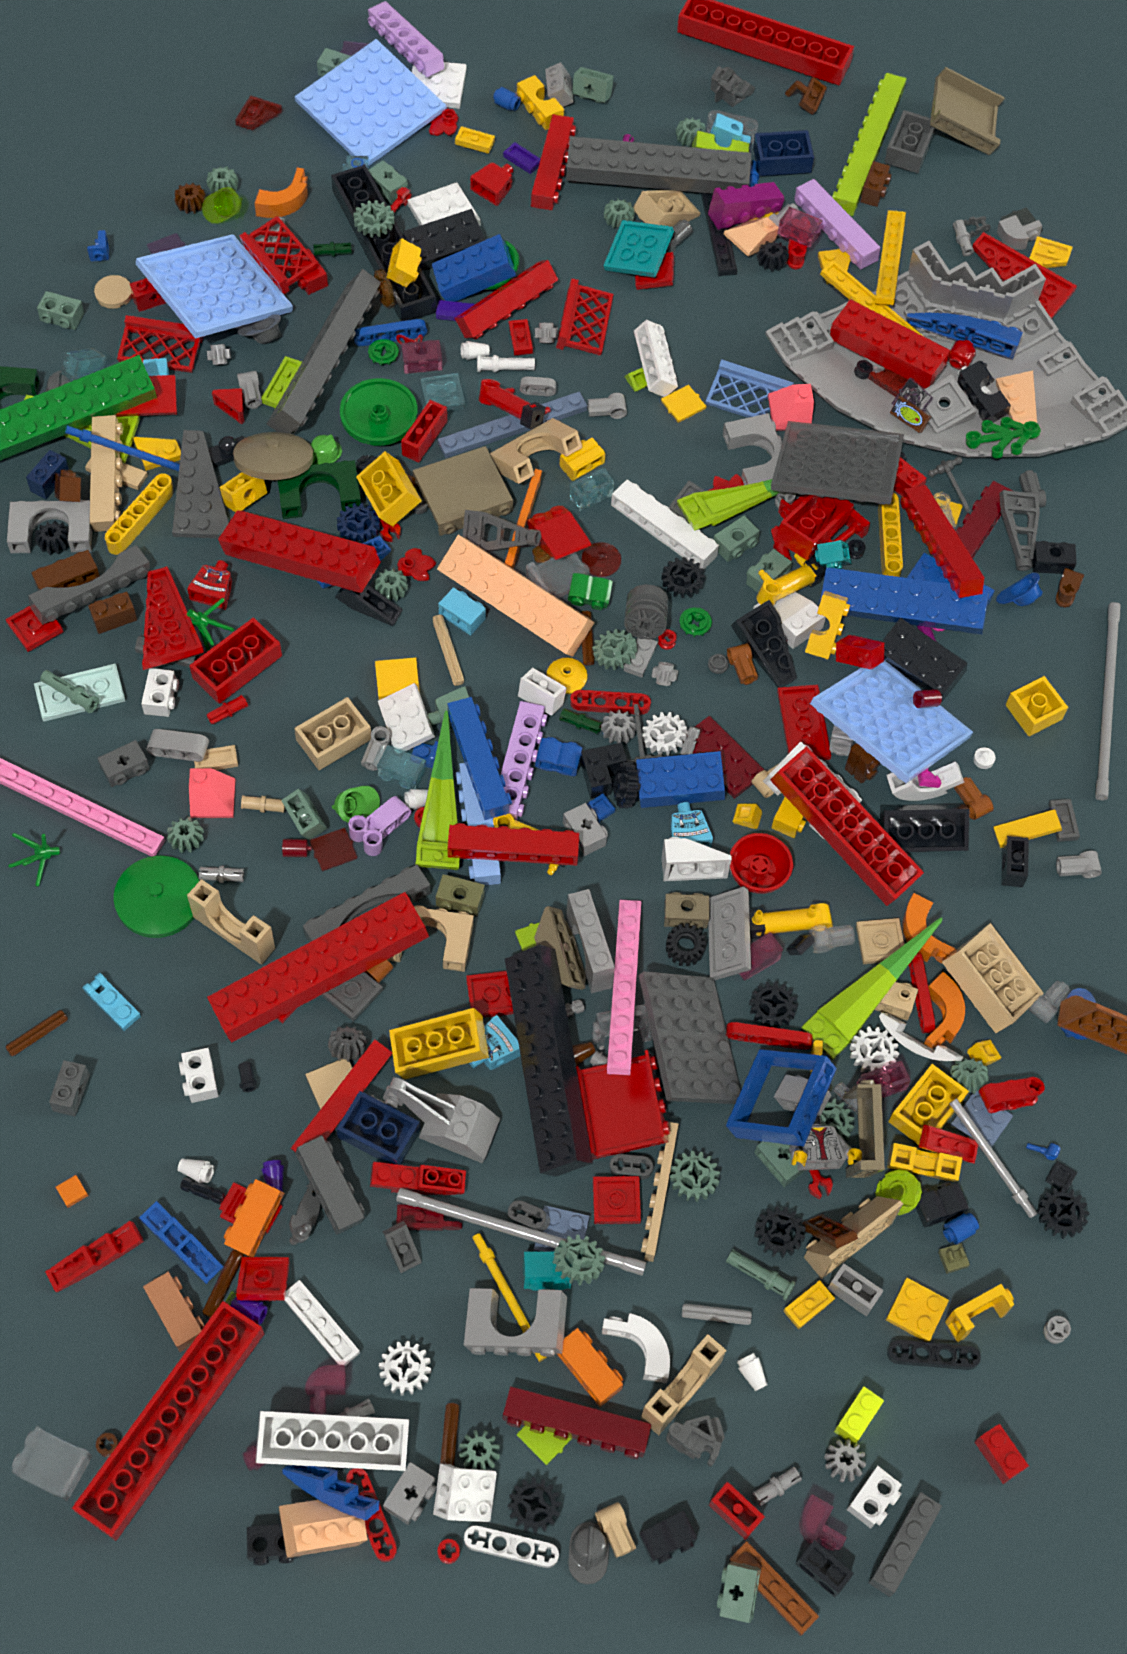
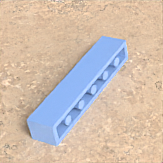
(482, 871)

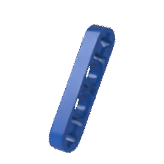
(410, 328)

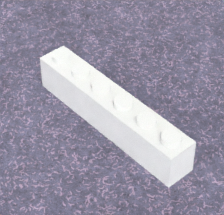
(664, 524)

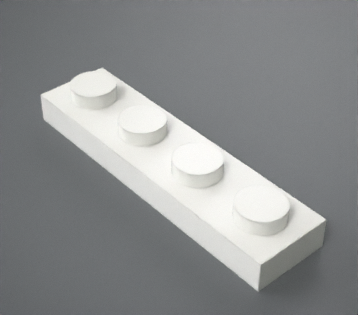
(320, 1324)

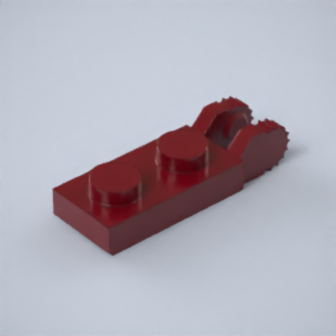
(423, 1219)

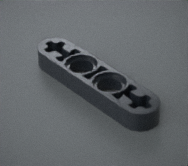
(933, 1355)

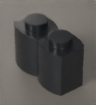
(941, 1204)
(668, 1537)

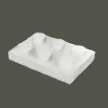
(406, 718)

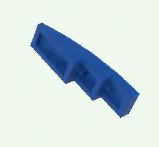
(181, 1242)
(323, 1485)

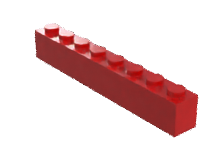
(942, 541)

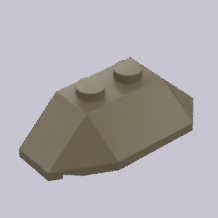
(556, 934)

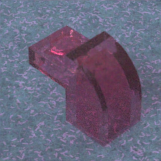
(323, 1382)
(813, 1525)

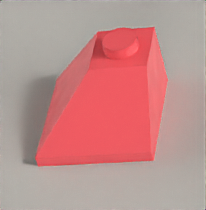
(791, 404)
(211, 794)

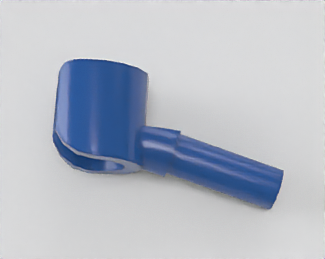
(1050, 1153)

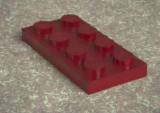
(737, 764)

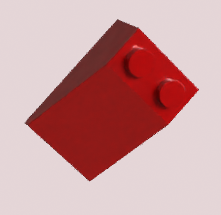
(559, 532)

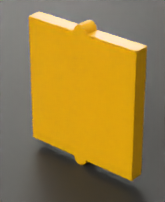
(683, 403)

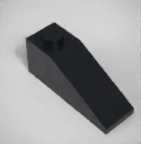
(370, 604)

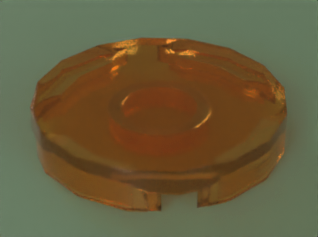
(384, 288)

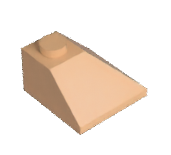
(752, 234)

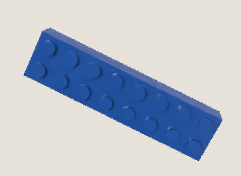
(906, 598)

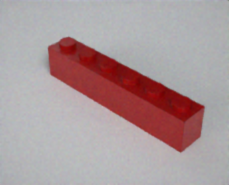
(552, 162)
(506, 299)
(513, 844)

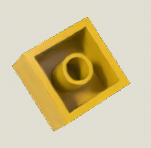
(1036, 706)

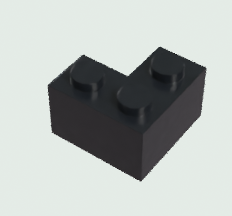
(599, 765)

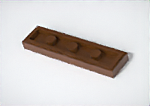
(829, 1231)

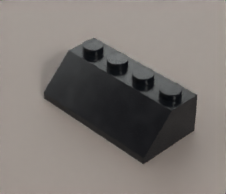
(927, 826)

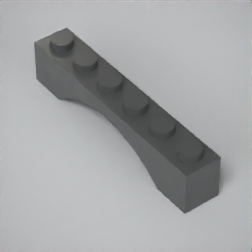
(54, 602)
(409, 880)

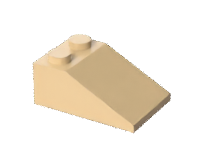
(665, 207)

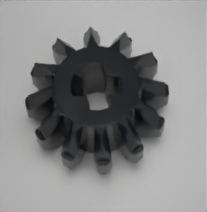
(772, 256)
(52, 537)

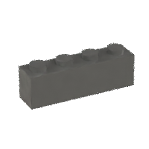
(329, 1184)
(905, 1544)

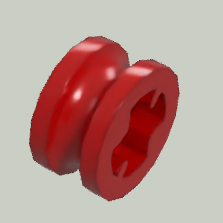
(671, 636)
(442, 1546)

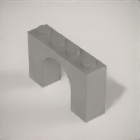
(758, 432)
(28, 515)
(585, 922)
(542, 1337)

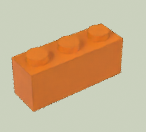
(253, 1218)
(590, 1367)

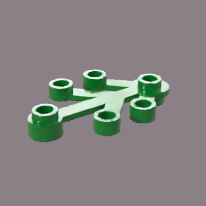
(1025, 431)

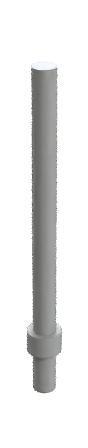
(1019, 1195)

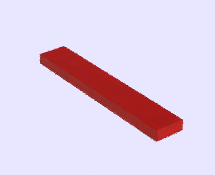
(342, 1098)

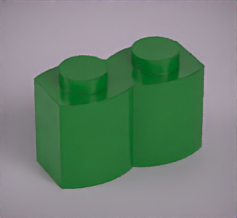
(590, 591)

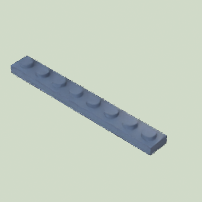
(507, 426)

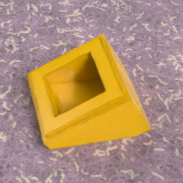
(747, 815)
(985, 1052)

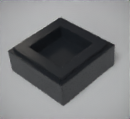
(800, 945)
(1061, 1176)

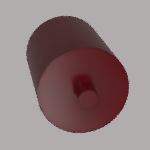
(927, 698)
(295, 848)

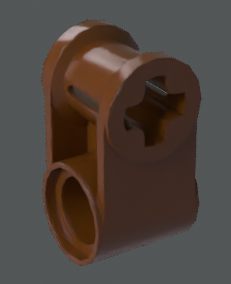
(1068, 587)

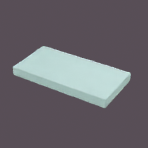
(101, 682)

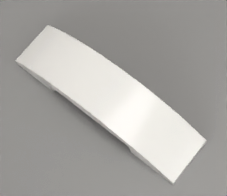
(896, 1028)

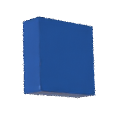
(602, 807)

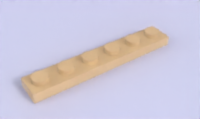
(657, 1200)

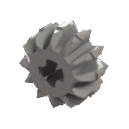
(618, 727)
(840, 742)
(843, 1469)

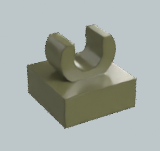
(953, 1258)

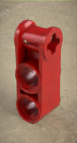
(796, 254)
(1011, 1094)

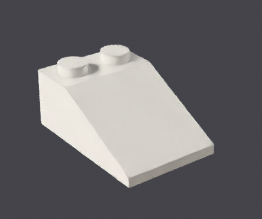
(798, 618)
(692, 861)

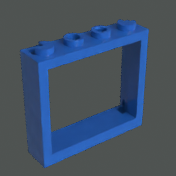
(807, 1107)

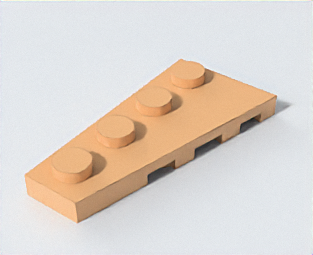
(1020, 394)

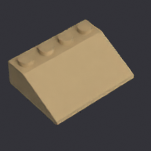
(993, 978)
(867, 1222)

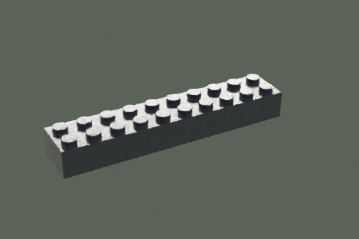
(358, 187)
(548, 1061)

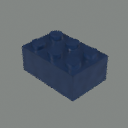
(783, 152)
(378, 1129)

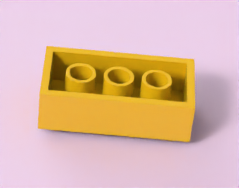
(439, 1043)

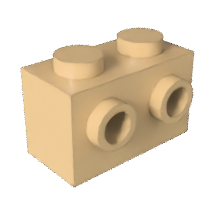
(898, 1000)

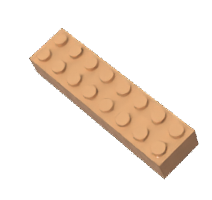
(515, 595)

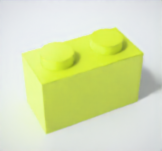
(859, 1416)

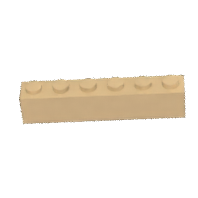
(105, 474)

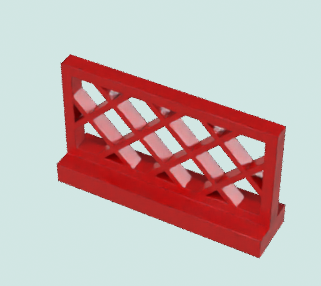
(268, 264)
(569, 318)
(159, 329)

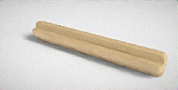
(448, 650)

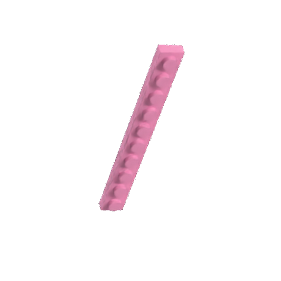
(80, 809)
(624, 988)

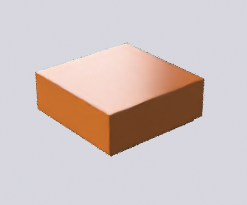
(71, 1191)

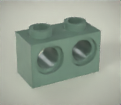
(60, 310)

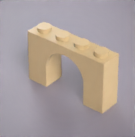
(513, 458)
(457, 931)
(252, 938)
(668, 1403)

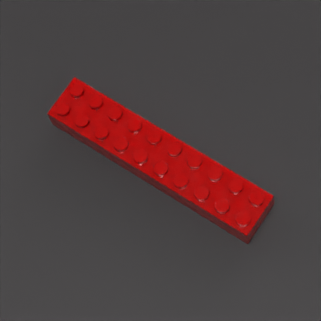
(766, 39)
(318, 967)
(168, 1421)

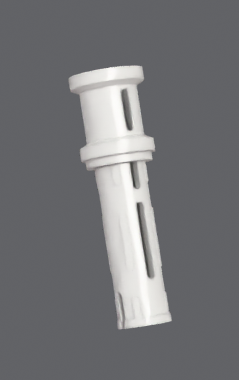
(495, 363)

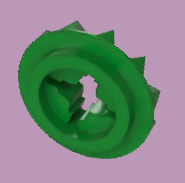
(378, 346)
(698, 615)

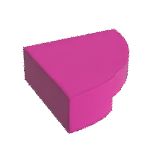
(928, 779)

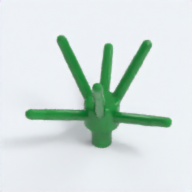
(201, 621)
(41, 852)

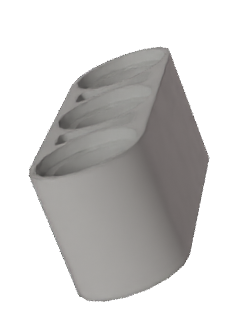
(177, 745)

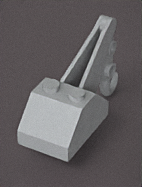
(450, 1122)

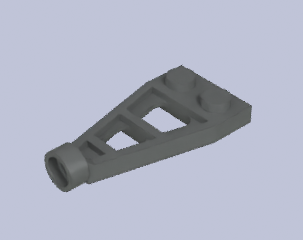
(1021, 503)
(475, 526)

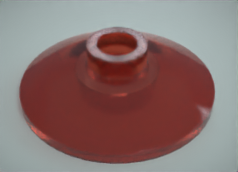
(599, 565)

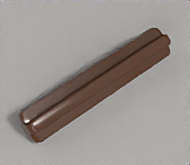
(587, 644)
(36, 1033)
(223, 1283)
(450, 1434)

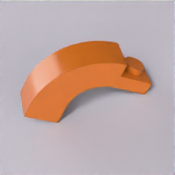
(283, 202)
(915, 922)
(952, 1006)

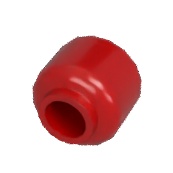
(961, 354)

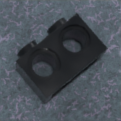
(273, 1535)
(824, 1569)

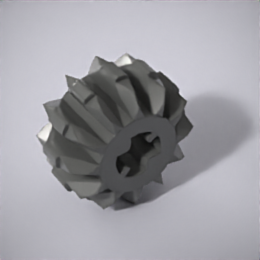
(347, 1043)

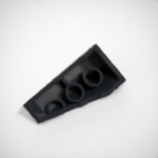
(767, 642)

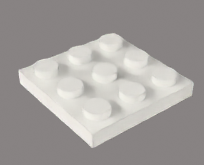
(446, 84)
(440, 204)

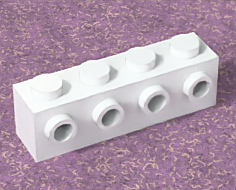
(655, 358)

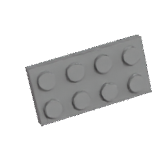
(729, 933)

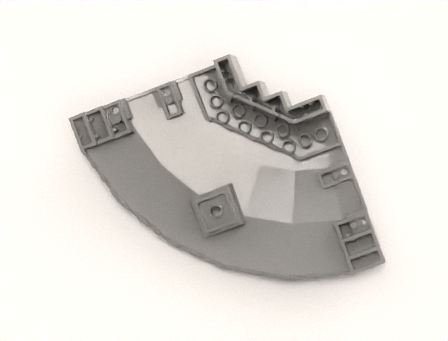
(1065, 389)

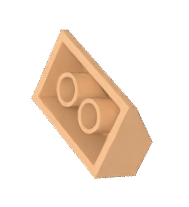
(319, 1528)

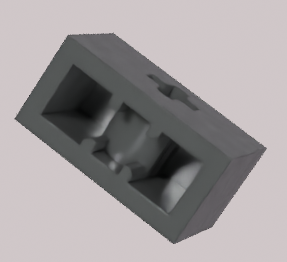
(129, 755)
(69, 1088)

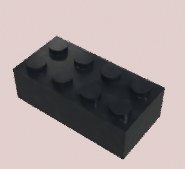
(445, 237)
(922, 659)

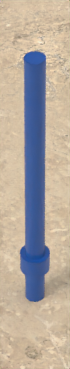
(86, 436)

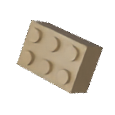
(333, 733)

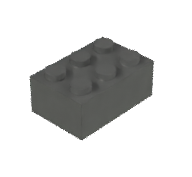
(910, 142)

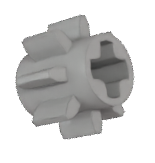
(546, 332)
(218, 354)
(664, 673)

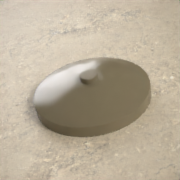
(273, 455)

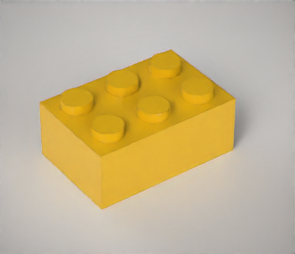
(388, 488)
(927, 1103)

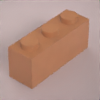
(174, 1310)

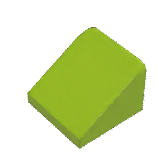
(636, 379)

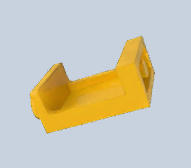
(959, 1320)

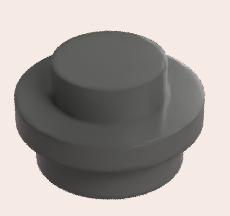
(718, 663)

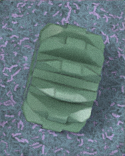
(687, 130)
(222, 178)
(618, 211)
(391, 584)
(177, 835)
(970, 1074)
(489, 1450)

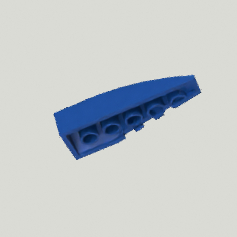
(982, 333)

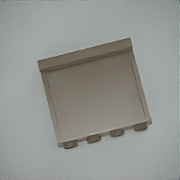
(965, 110)
(463, 484)
(869, 1129)

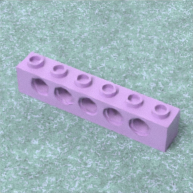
(406, 39)
(526, 715)

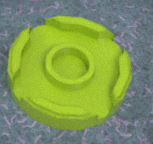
(900, 1186)

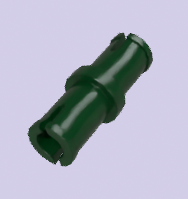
(332, 249)
(580, 721)

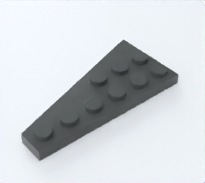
(198, 499)

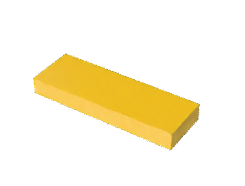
(1029, 827)

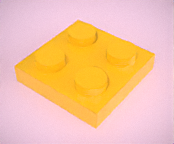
(917, 1310)

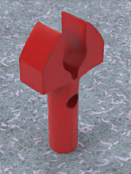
(402, 197)
(387, 527)
(817, 1179)

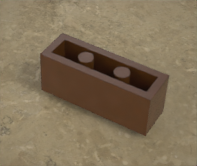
(67, 572)

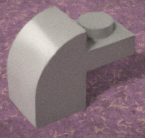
(1016, 235)

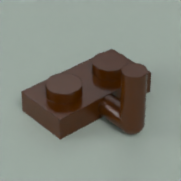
(811, 94)

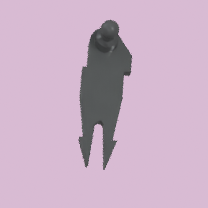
(945, 467)
(640, 739)
(305, 1217)

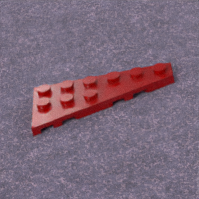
(1009, 262)
(167, 627)

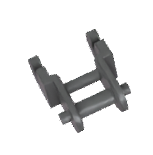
(976, 221)

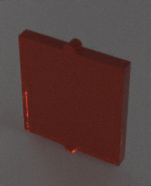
(333, 849)

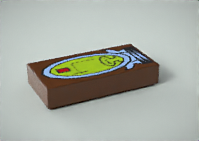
(910, 414)

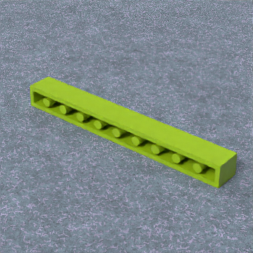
(869, 142)

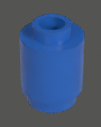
(507, 99)
(960, 1228)

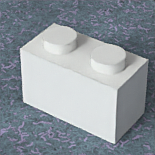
(542, 690)

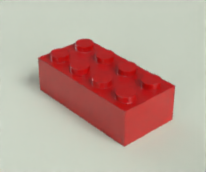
(813, 524)
(236, 660)

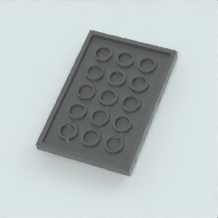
(690, 1038)

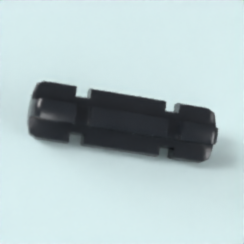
(202, 1190)

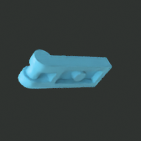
(112, 1002)

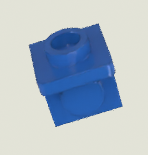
(100, 250)
(426, 752)

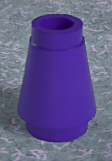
(273, 1174)
(252, 1309)

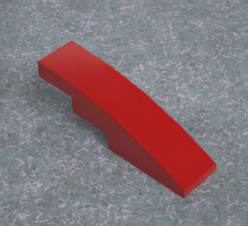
(94, 1257)

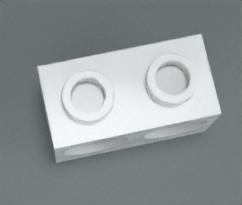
(156, 692)
(202, 1074)
(870, 1494)

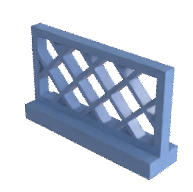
(746, 376)

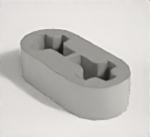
(538, 386)

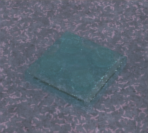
(443, 390)

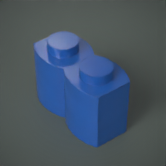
(558, 756)

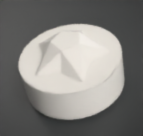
(984, 758)

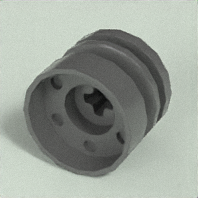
(646, 611)

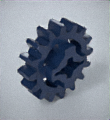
(358, 523)

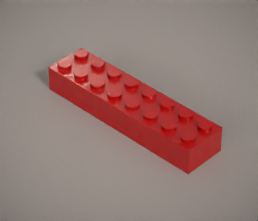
(299, 551)
(846, 826)

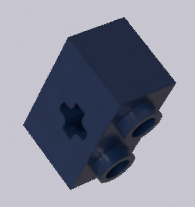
(42, 477)

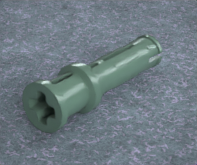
(77, 695)
(771, 1280)

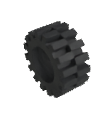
(685, 933)

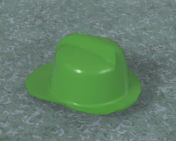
(325, 449)
(355, 802)

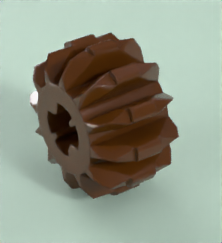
(189, 198)

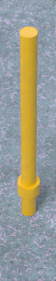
(487, 1256)

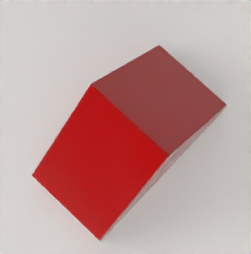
(230, 402)

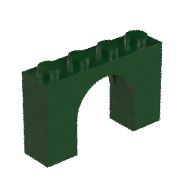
(18, 381)
(338, 474)

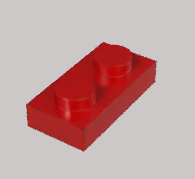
(520, 337)

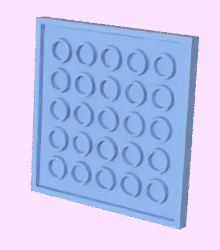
(370, 102)
(213, 285)
(880, 716)

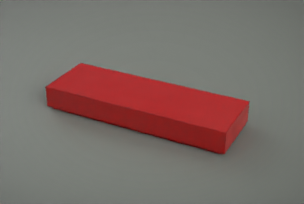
(948, 1143)

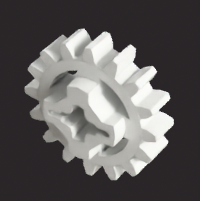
(666, 736)
(865, 1044)
(414, 1369)

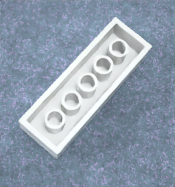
(332, 1441)

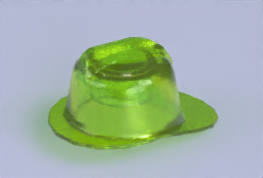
(221, 205)

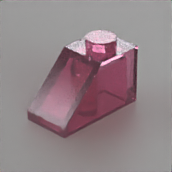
(763, 954)

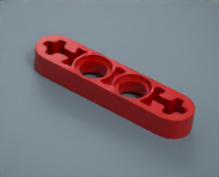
(610, 698)
(922, 999)
(769, 1036)
(378, 1515)

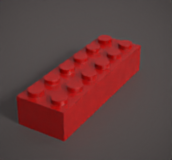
(889, 344)

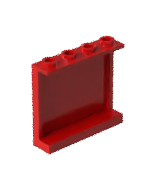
(623, 1110)

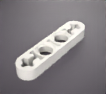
(512, 1543)

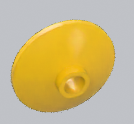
(572, 681)

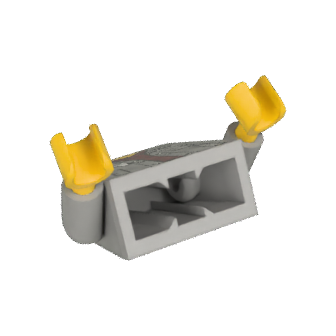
(823, 1150)

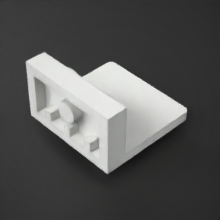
(464, 1493)

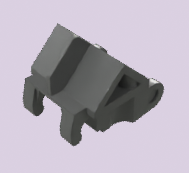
(730, 91)
(697, 1437)

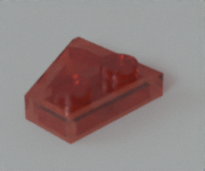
(256, 112)
(888, 381)

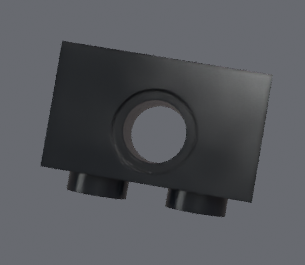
(1053, 557)
(1015, 861)

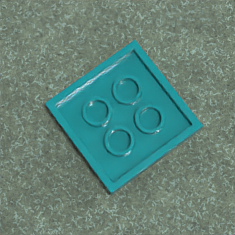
(638, 248)

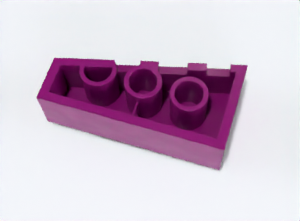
(744, 204)

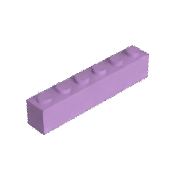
(837, 224)

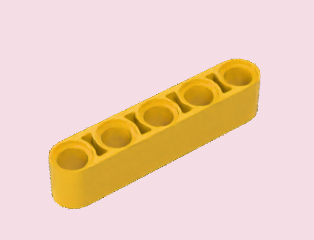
(139, 514)
(890, 538)

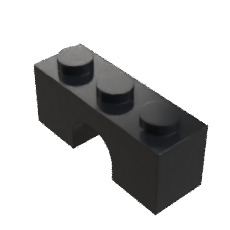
(990, 406)

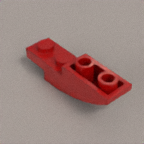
(422, 1179)

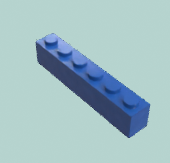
(478, 758)

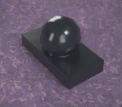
(224, 450)

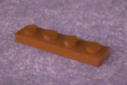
(777, 1591)

